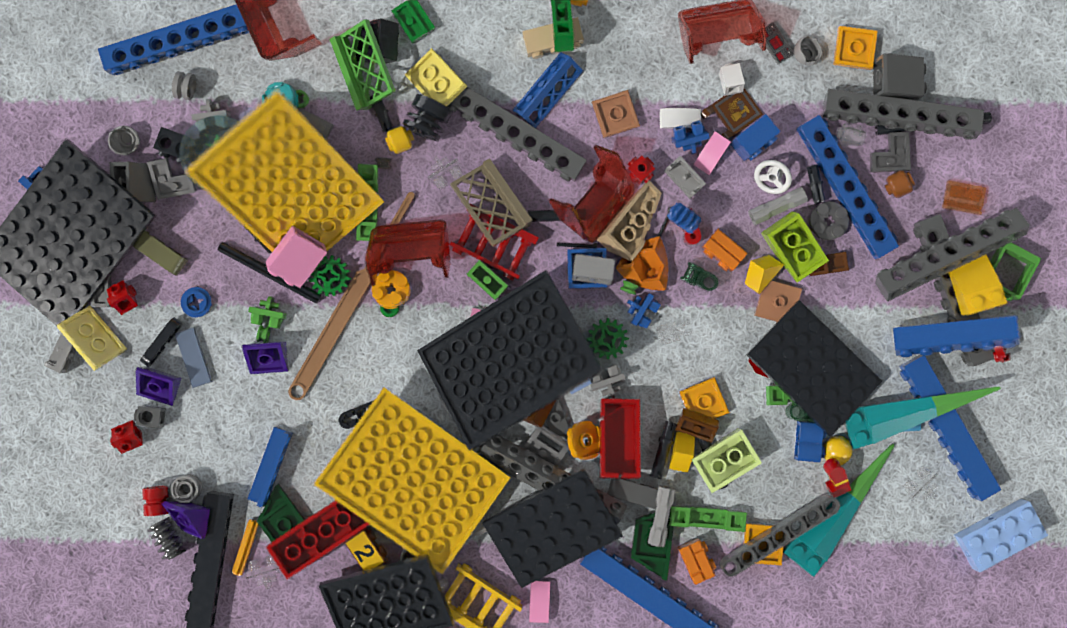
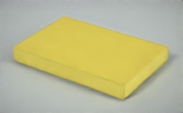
(435, 78)
(92, 337)

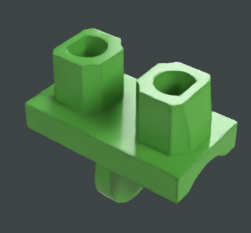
(276, 318)

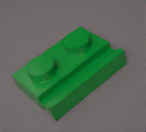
(413, 20)

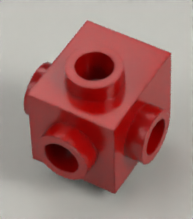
(638, 176)
(122, 297)
(126, 437)

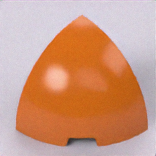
(649, 267)

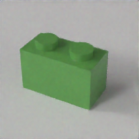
(487, 280)

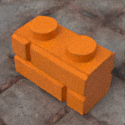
(724, 250)
(696, 560)

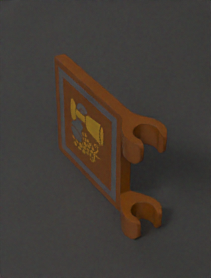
(734, 111)

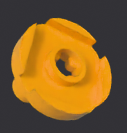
(397, 297)
(575, 440)

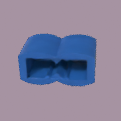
(809, 442)

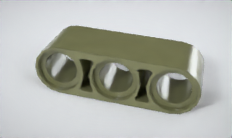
(159, 253)

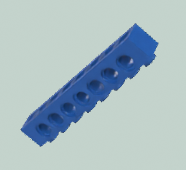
(111, 53)
(837, 183)

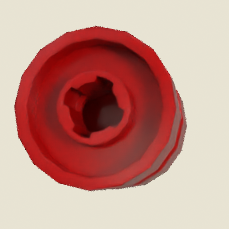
(154, 498)

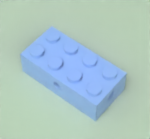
(1001, 535)

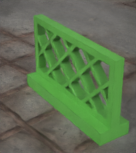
(353, 71)

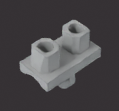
(209, 107)
(615, 377)

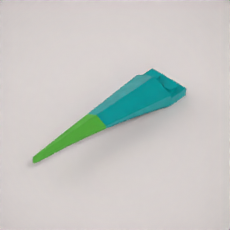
(880, 421)
(817, 544)

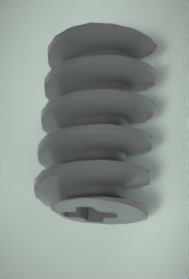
(166, 539)

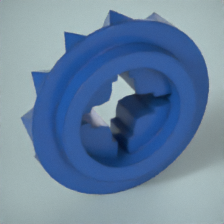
(188, 297)

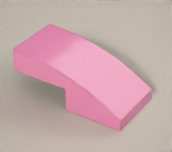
(712, 153)
(539, 602)

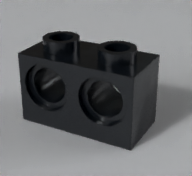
(164, 135)

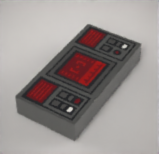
(776, 44)

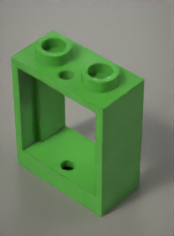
(1024, 256)

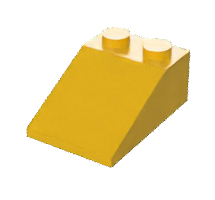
(977, 286)

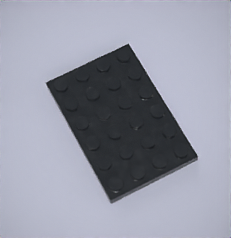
(814, 368)
(552, 528)
(388, 597)

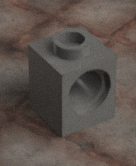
(158, 416)

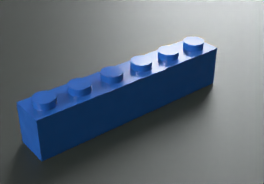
(956, 336)

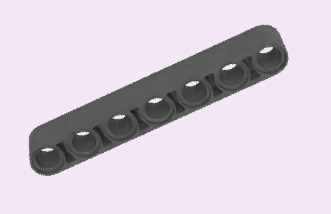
(788, 535)

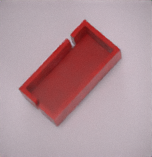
(620, 438)

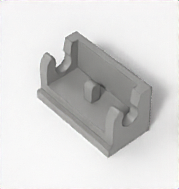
(684, 177)
(593, 269)
(61, 355)

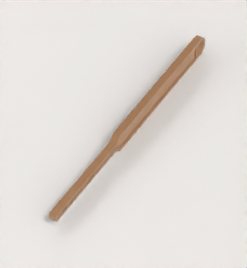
(338, 320)

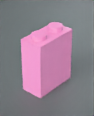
(295, 257)

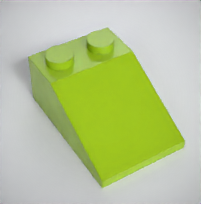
(795, 246)

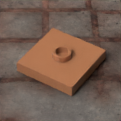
(615, 114)
(776, 300)

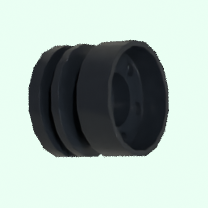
(427, 117)

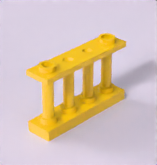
(460, 613)

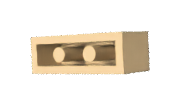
(541, 41)

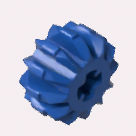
(684, 217)

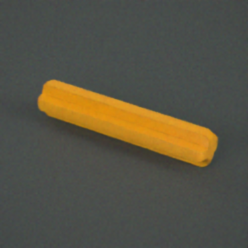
(245, 547)

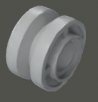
(184, 85)
(178, 492)

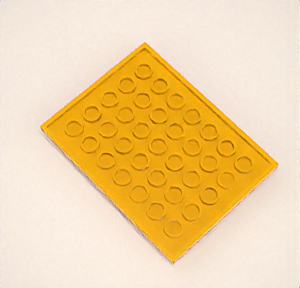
(284, 174)
(412, 480)

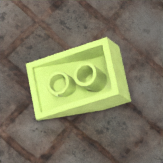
(726, 460)

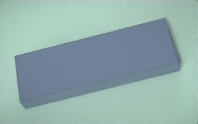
(193, 357)

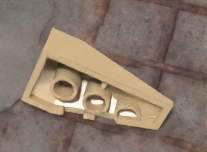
(628, 229)

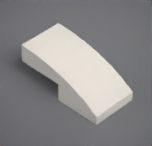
(678, 117)

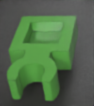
(776, 396)

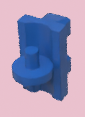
(692, 139)
(648, 303)

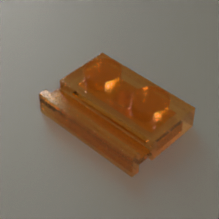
(964, 197)

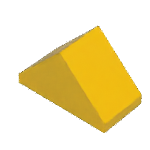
(761, 272)
(682, 452)

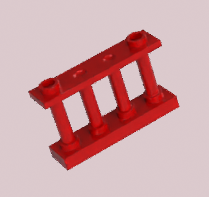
(526, 240)

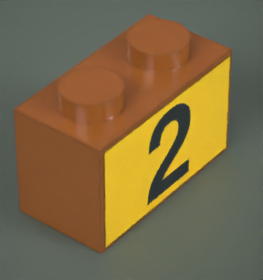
(366, 550)

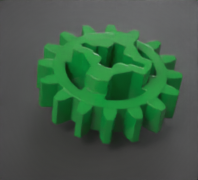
(328, 285)
(612, 350)

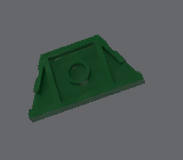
(279, 514)
(652, 557)

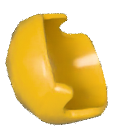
(838, 448)

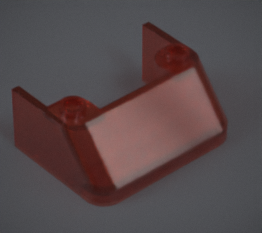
(721, 23)
(266, 33)
(603, 199)
(407, 243)

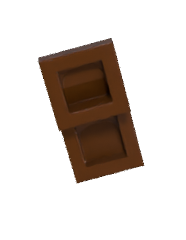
(837, 263)

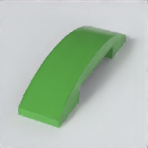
(369, 173)
(707, 518)

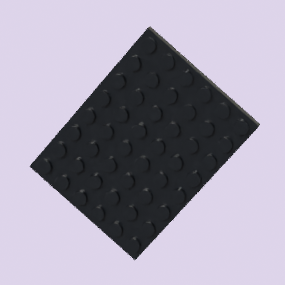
(69, 233)
(509, 360)

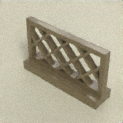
(506, 197)

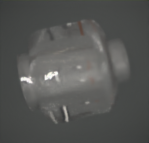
(850, 135)

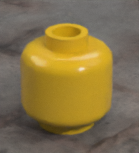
(399, 140)

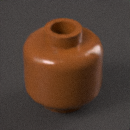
(899, 184)

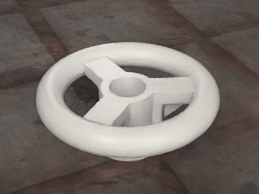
(777, 169)

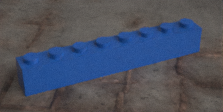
(951, 431)
(643, 591)

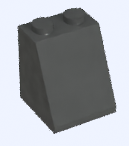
(899, 76)

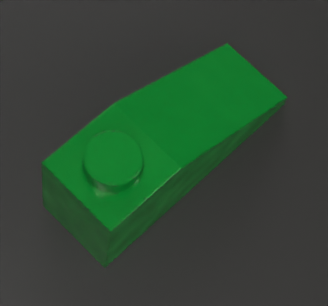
(562, 25)

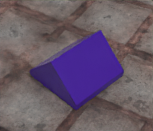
(266, 357)
(157, 385)
(189, 517)

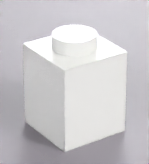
(731, 79)

